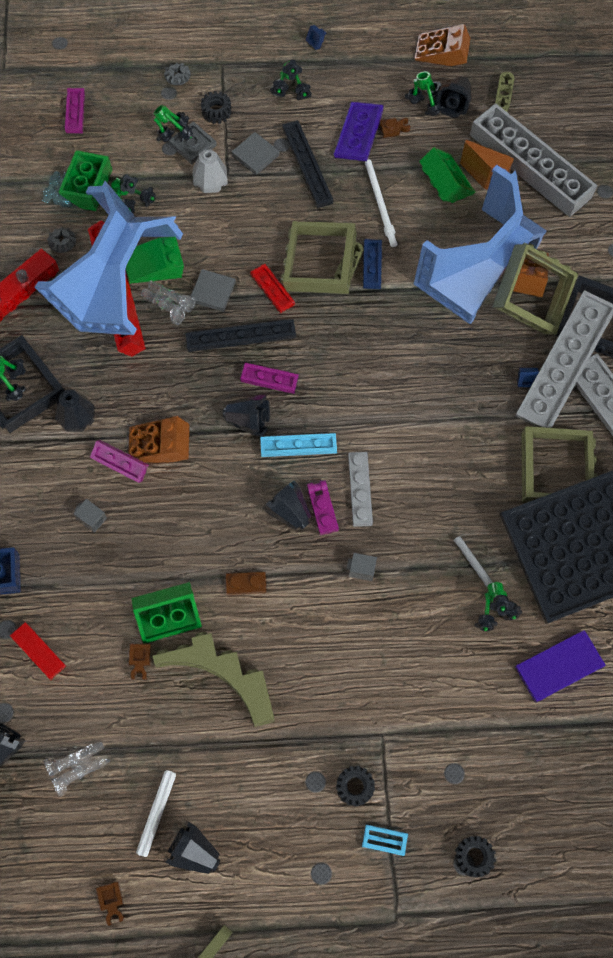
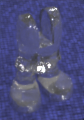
(164, 297)
(81, 764)

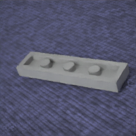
(360, 489)

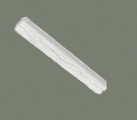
(156, 813)

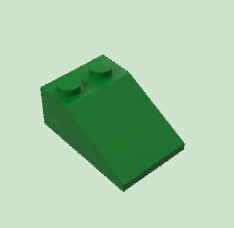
(155, 261)

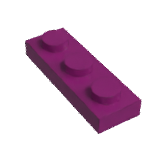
(75, 110)
(269, 378)
(119, 461)

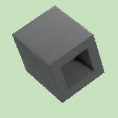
(89, 515)
(361, 566)

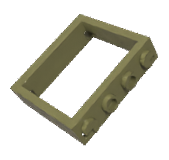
(319, 285)
(560, 298)
(552, 433)

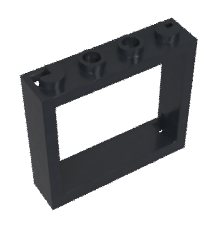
(598, 289)
(10, 351)

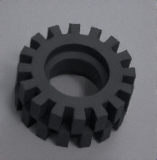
(216, 99)
(364, 776)
(488, 856)

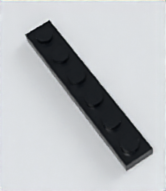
(307, 164)
(240, 335)

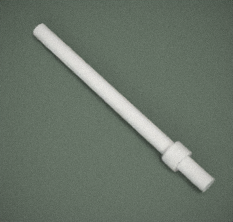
(388, 229)

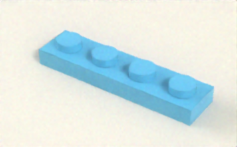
(298, 445)

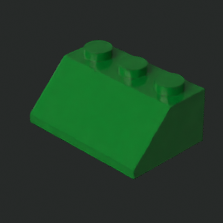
(85, 171)
(446, 176)
(166, 612)

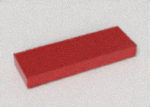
(272, 288)
(38, 651)

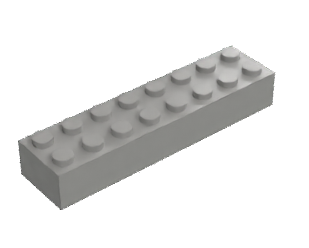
(534, 160)

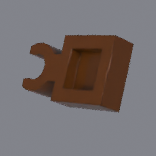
(392, 127)
(139, 657)
(109, 899)

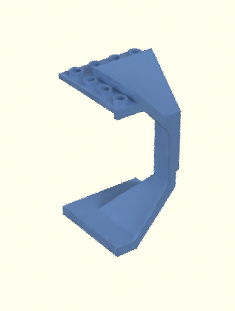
(466, 274)
(94, 287)

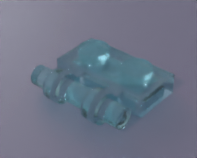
(50, 191)

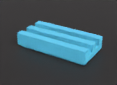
(386, 831)

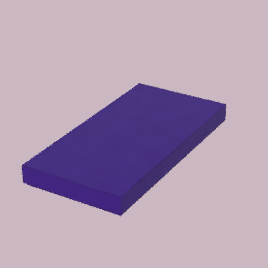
(358, 131)
(560, 666)

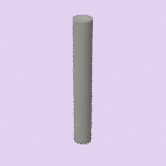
(473, 561)

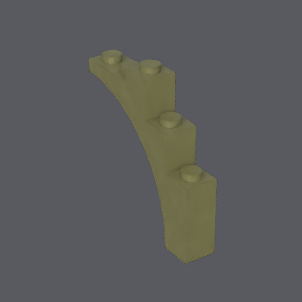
(203, 656)

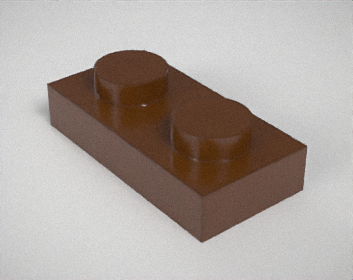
(245, 583)

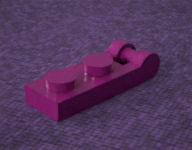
(322, 508)

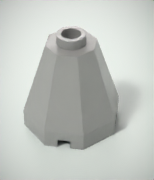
(209, 172)

